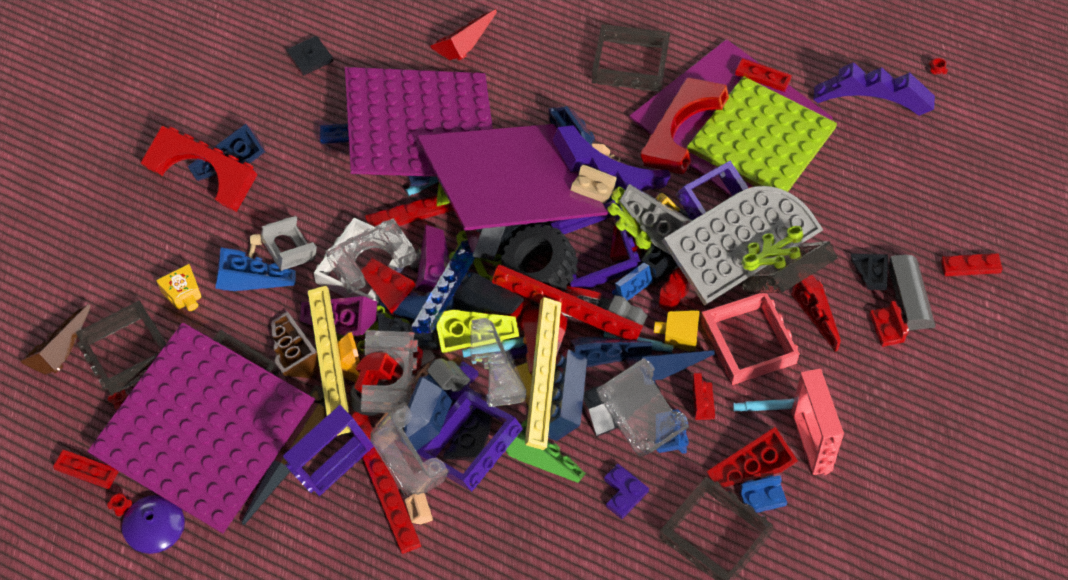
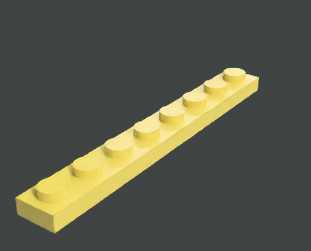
(327, 350)
(543, 374)

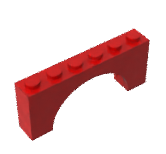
(693, 97)
(233, 177)

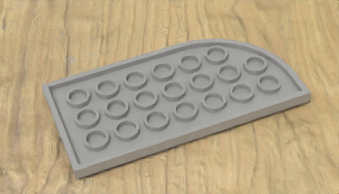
(716, 242)

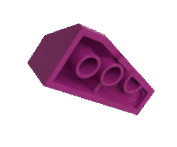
(433, 259)
(349, 314)

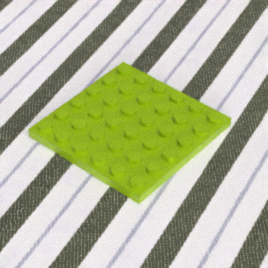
(762, 136)

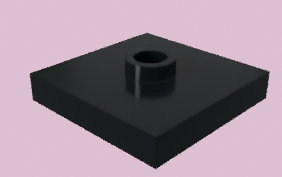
(309, 55)

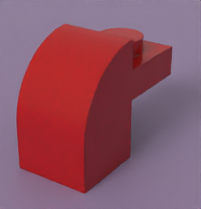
(374, 367)

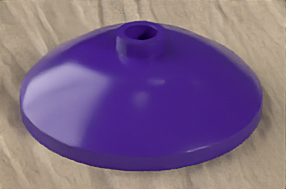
(153, 534)

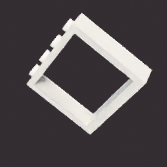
(322, 271)

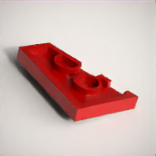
(387, 283)

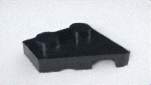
(872, 270)

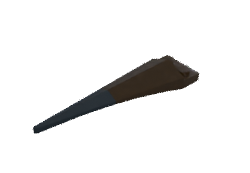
(278, 470)

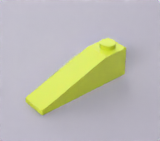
(455, 328)

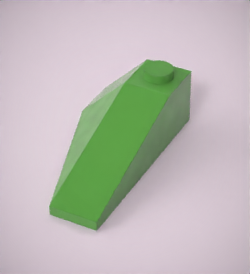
(548, 459)

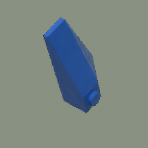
(242, 273)

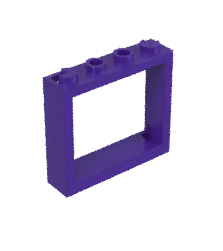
(728, 175)
(607, 274)
(317, 440)
(492, 451)

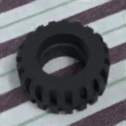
(536, 241)

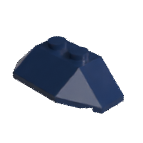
(564, 116)
(428, 410)

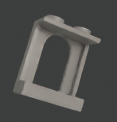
(293, 257)

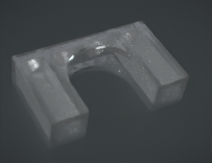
(384, 236)
(401, 348)

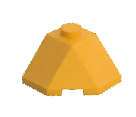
(348, 357)

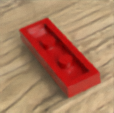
(763, 75)
(971, 264)
(85, 469)

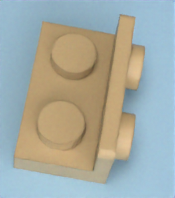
(594, 184)

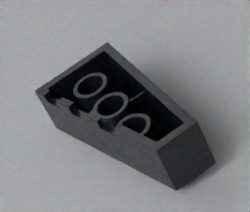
(485, 241)
(660, 261)

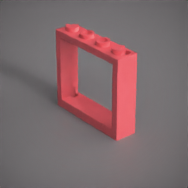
(740, 307)
(817, 422)

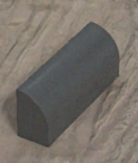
(910, 292)

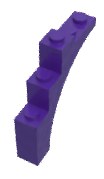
(878, 83)
(579, 152)

